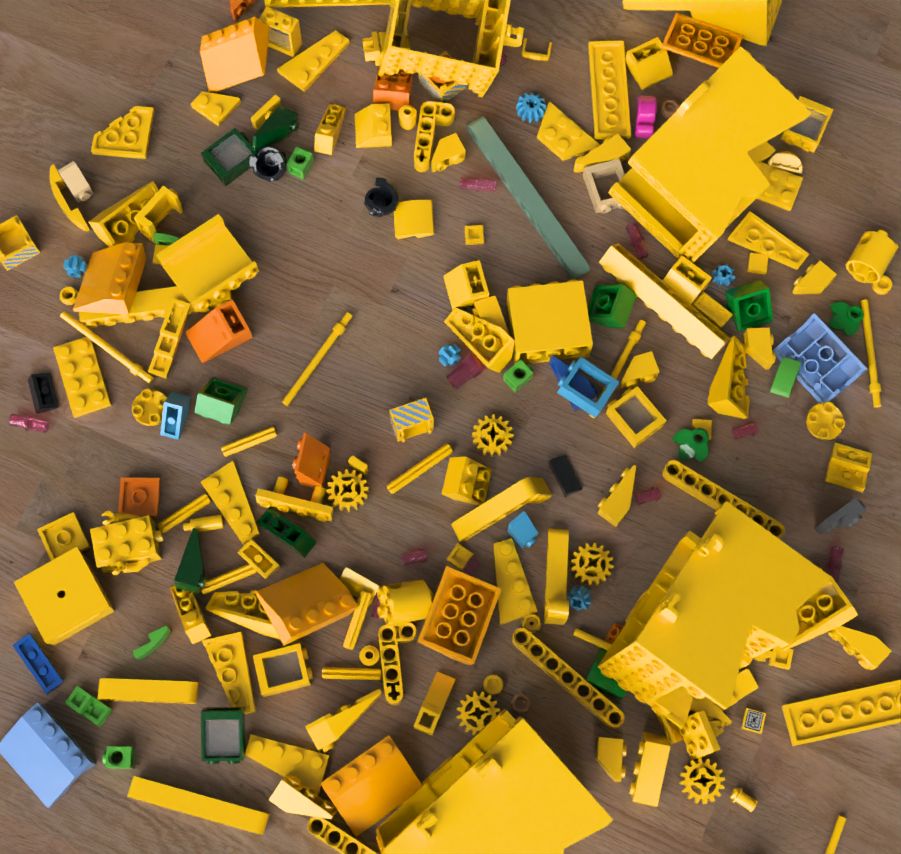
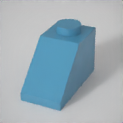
(174, 415)
(522, 531)

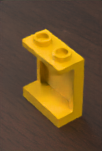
(156, 210)

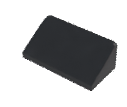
(42, 392)
(565, 475)

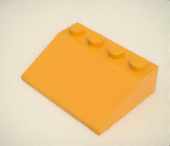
(701, 40)
(234, 54)
(111, 279)
(306, 602)
(459, 616)
(371, 785)

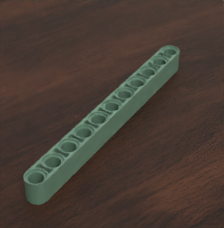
(528, 198)

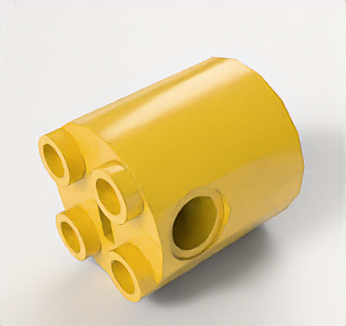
(871, 256)
(404, 601)

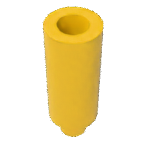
(205, 523)

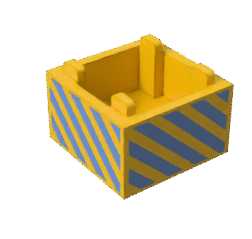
(441, 91)
(15, 243)
(411, 419)

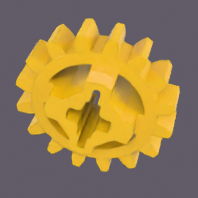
(500, 435)
(342, 496)
(586, 557)
(476, 704)
(703, 790)

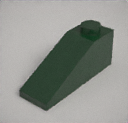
(276, 128)
(287, 532)
(191, 569)

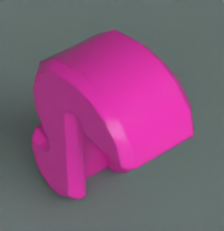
(645, 116)

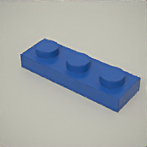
(38, 663)

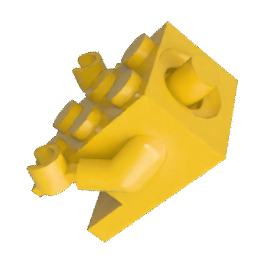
(127, 543)

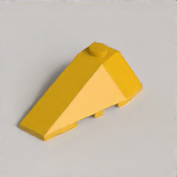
(118, 222)
(483, 338)
(727, 390)
(242, 609)
(822, 613)
(331, 728)

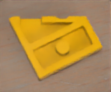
(215, 106)

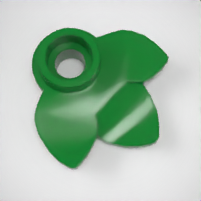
(843, 318)
(690, 446)

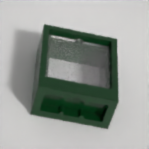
(229, 156)
(223, 734)

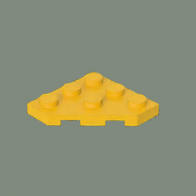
(126, 135)

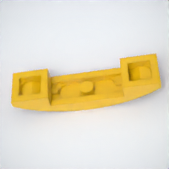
(58, 184)

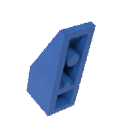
(578, 382)

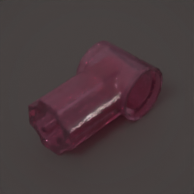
(469, 368)

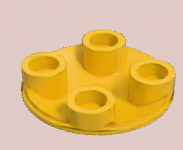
(148, 407)
(825, 421)

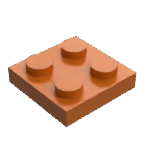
(140, 496)

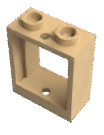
(598, 171)

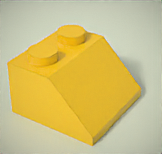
(373, 126)

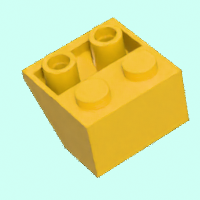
(649, 63)
(687, 279)
(466, 285)
(466, 481)

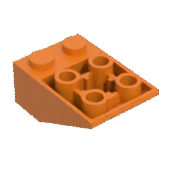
(393, 89)
(218, 332)
(311, 462)

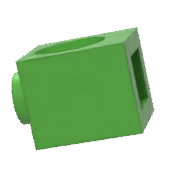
(300, 169)
(517, 383)
(128, 757)

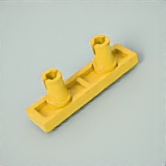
(302, 507)

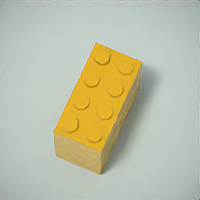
(549, 321)

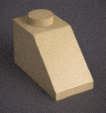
(75, 182)

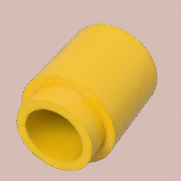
(407, 117)

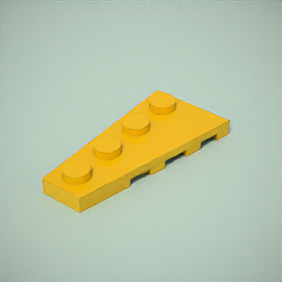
(312, 62)
(765, 240)
(229, 496)
(515, 595)
(231, 665)
(290, 760)

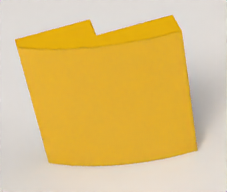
(414, 219)
(848, 467)

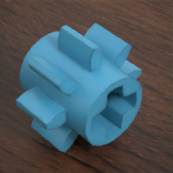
(75, 266)
(719, 279)
(449, 355)
(580, 598)

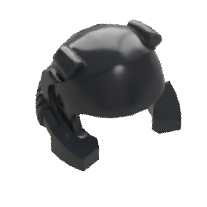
(269, 164)
(382, 199)

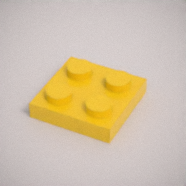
(63, 536)

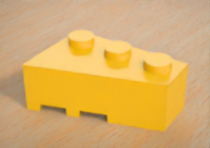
(649, 768)

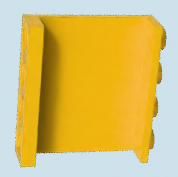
(207, 263)

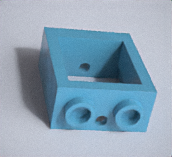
(579, 399)

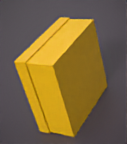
(64, 596)

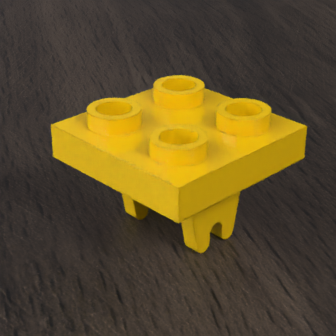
(700, 735)

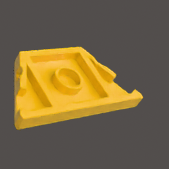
(563, 135)

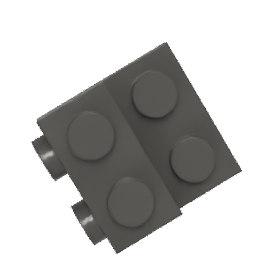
(844, 517)

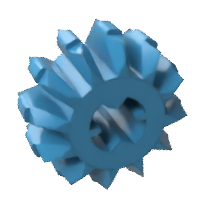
(537, 107)

